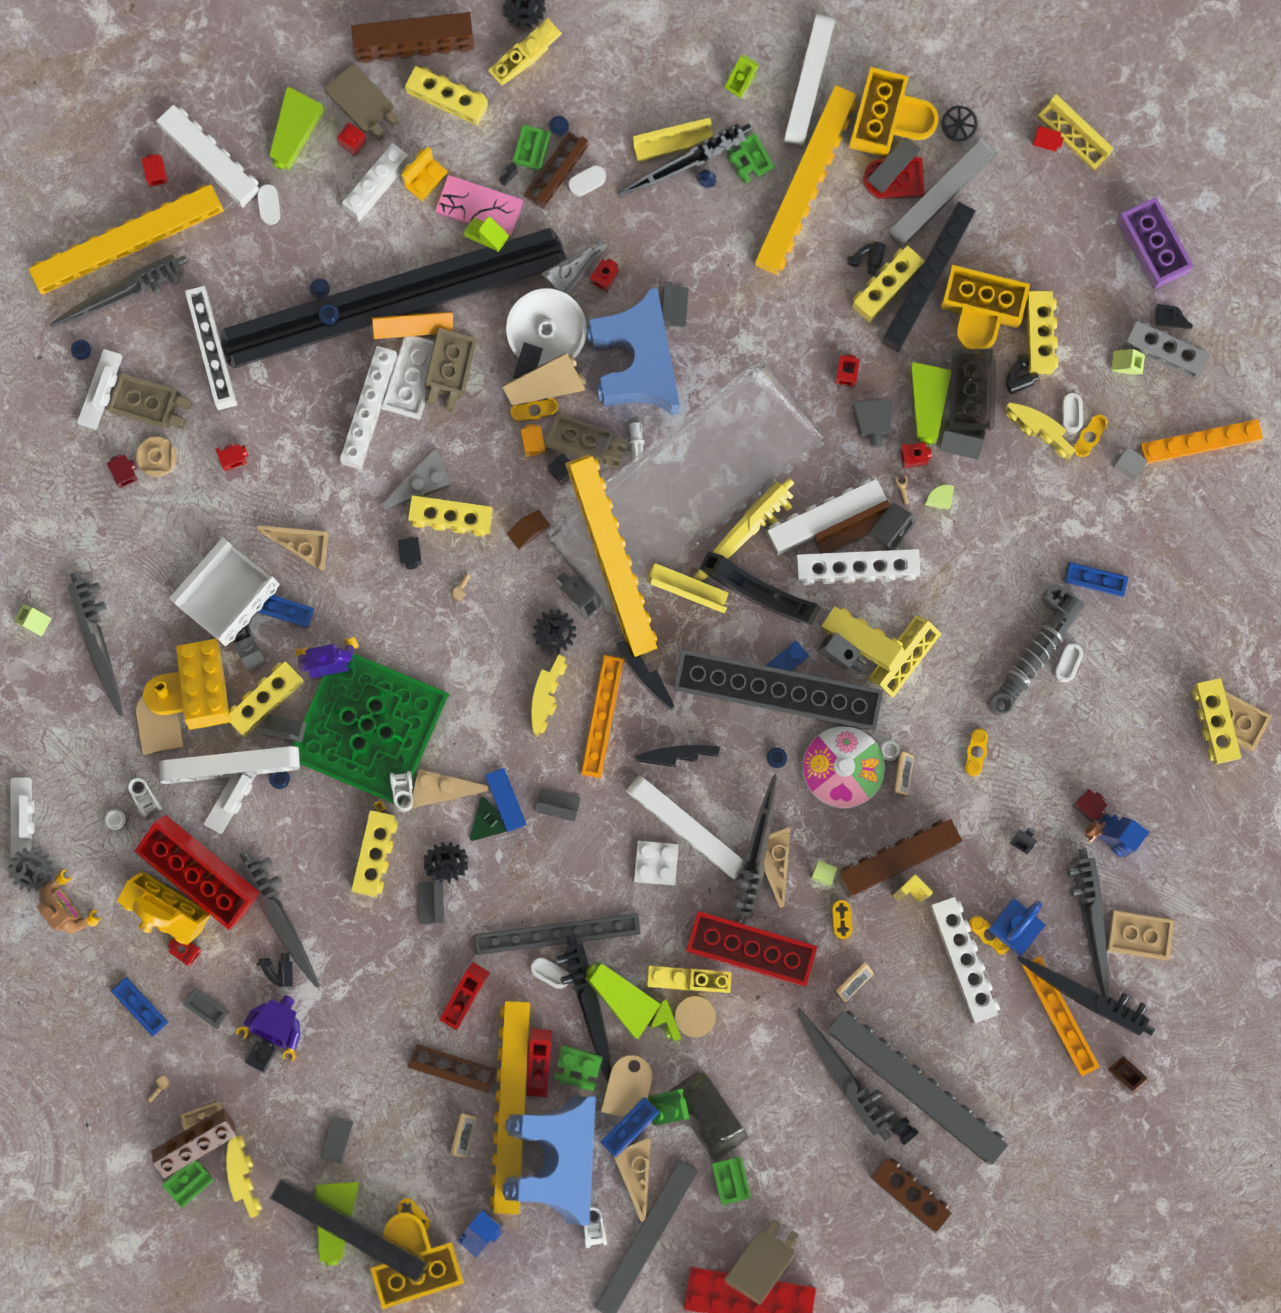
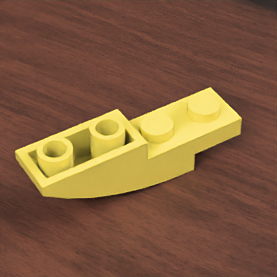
(525, 53)
(1034, 422)
(542, 702)
(688, 979)
(237, 1167)

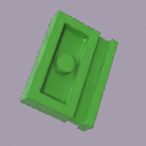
(531, 147)
(671, 1107)
(731, 1180)
(188, 1183)

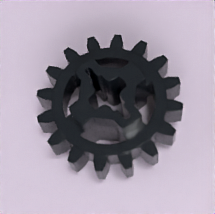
(522, 16)
(562, 626)
(446, 862)

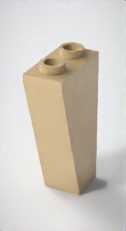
(546, 381)

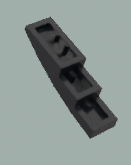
(651, 681)
(669, 755)

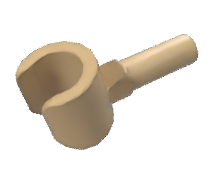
(902, 487)
(458, 594)
(163, 1083)

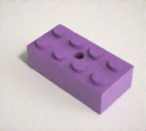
(1150, 225)

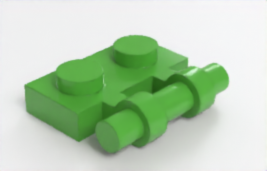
(754, 154)
(578, 1061)

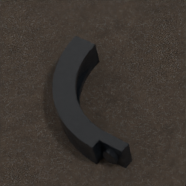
(757, 591)

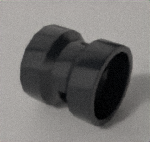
(900, 1127)

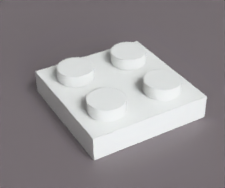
(656, 863)

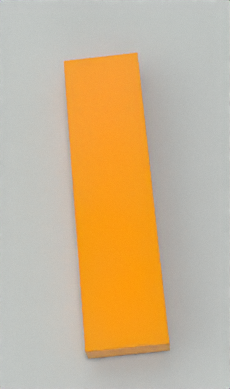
(411, 324)

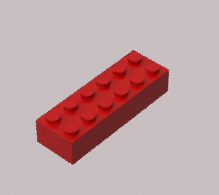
(197, 872)
(751, 949)
(710, 1294)

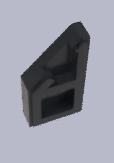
(1171, 317)
(528, 359)

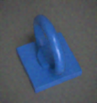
(1018, 926)

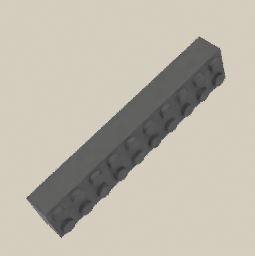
(778, 690)
(916, 1088)

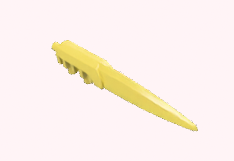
(753, 519)

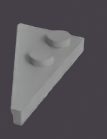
(570, 271)
(425, 479)

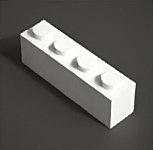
(375, 182)

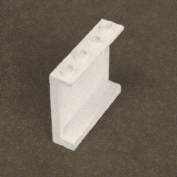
(224, 592)

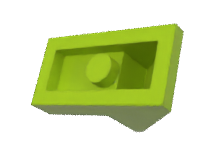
(742, 75)
(486, 233)
(665, 1016)

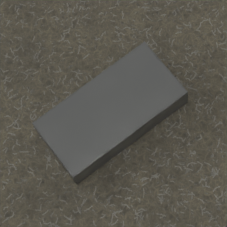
(206, 1008)
(337, 1139)

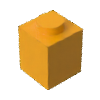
(532, 440)

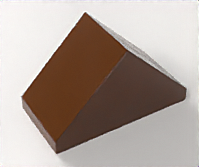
(528, 529)
(1128, 1075)

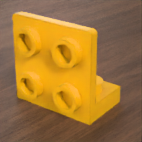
(423, 174)

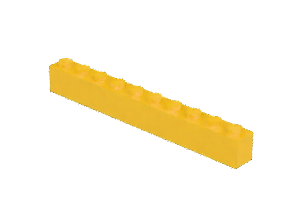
(806, 179)
(125, 239)
(611, 555)
(511, 1100)

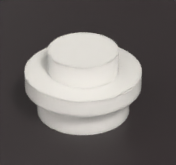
(890, 750)
(115, 819)

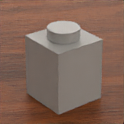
(1129, 463)

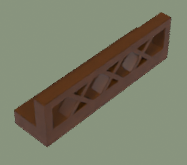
(560, 173)
(849, 529)
(454, 1077)

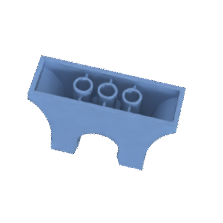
(644, 336)
(568, 1158)

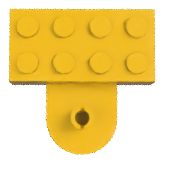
(889, 112)
(983, 305)
(195, 689)
(163, 908)
(441, 1273)

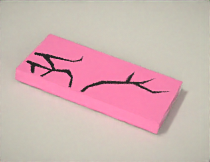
(467, 200)

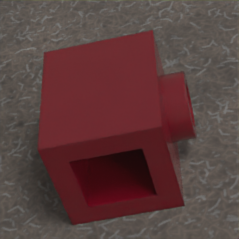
(122, 470)
(1091, 805)

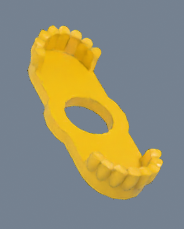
(547, 408)
(1096, 426)
(974, 765)
(978, 926)

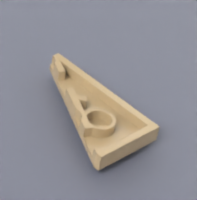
(305, 544)
(435, 788)
(777, 863)
(634, 1168)

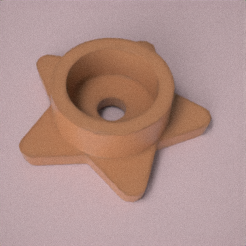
(1094, 830)

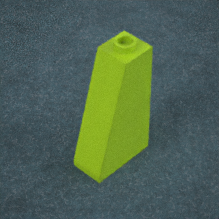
(295, 124)
(929, 395)
(626, 1002)
(344, 1198)

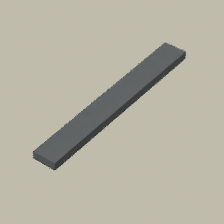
(556, 934)
(646, 1238)

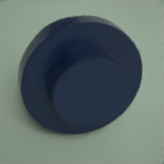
(558, 125)
(706, 178)
(319, 288)
(328, 314)
(81, 349)
(776, 757)
(279, 779)

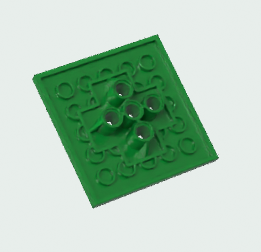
(406, 708)

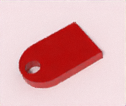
(907, 184)

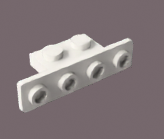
(99, 390)
(229, 802)
(21, 814)

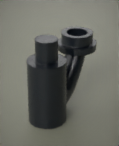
(875, 258)
(1022, 382)
(285, 970)

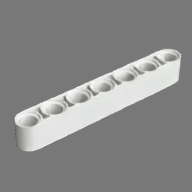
(809, 79)
(229, 765)
(686, 827)

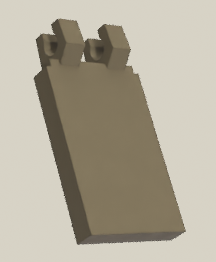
(361, 100)
(449, 367)
(148, 402)
(586, 439)
(762, 1263)

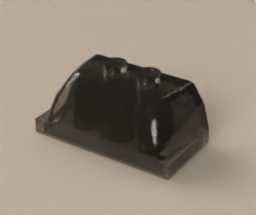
(973, 389)
(710, 1116)

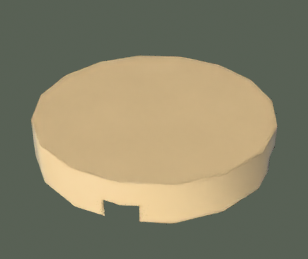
(156, 456)
(695, 1016)

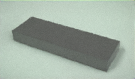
(893, 165)

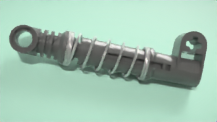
(1049, 636)

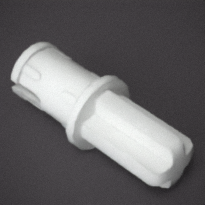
(636, 439)

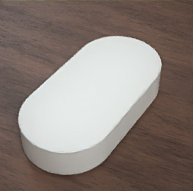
(587, 180)
(269, 204)
(1072, 413)
(1068, 663)
(548, 972)

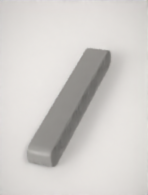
(942, 192)

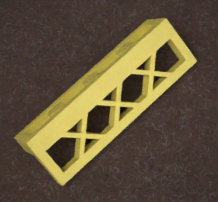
(1082, 129)
(671, 139)
(687, 587)
(910, 638)
(915, 887)

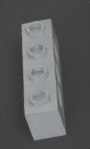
(1155, 351)

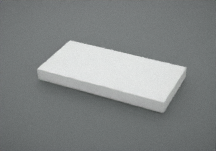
(406, 386)

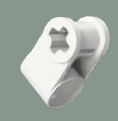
(402, 787)
(144, 798)
(595, 1229)

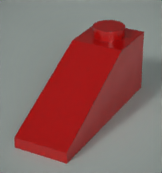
(464, 995)
(539, 1062)

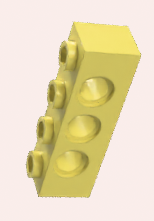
(471, 113)
(1041, 301)
(870, 309)
(421, 505)
(292, 681)
(1215, 690)
(375, 822)

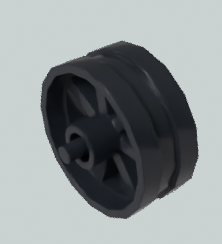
(959, 123)

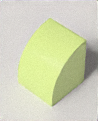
(1128, 361)
(940, 497)
(32, 620)
(824, 873)

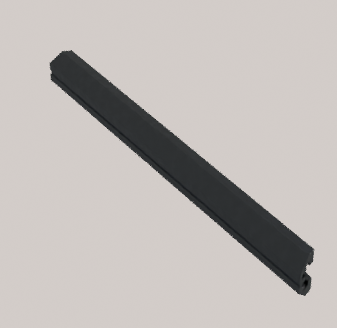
(392, 297)

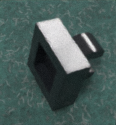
(1024, 840)

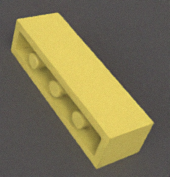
(869, 641)

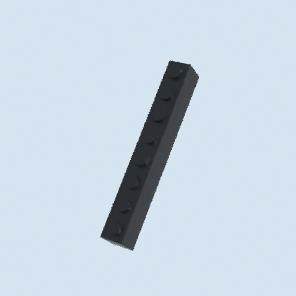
(928, 277)
(350, 1230)

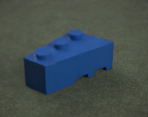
(1122, 835)
(480, 1233)

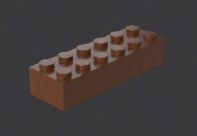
(412, 37)
(898, 859)

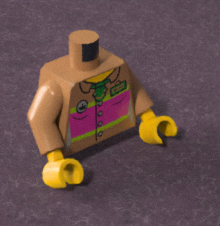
(60, 910)

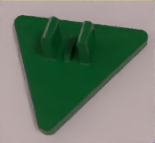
(487, 821)

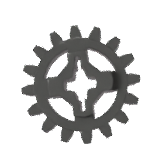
(25, 876)

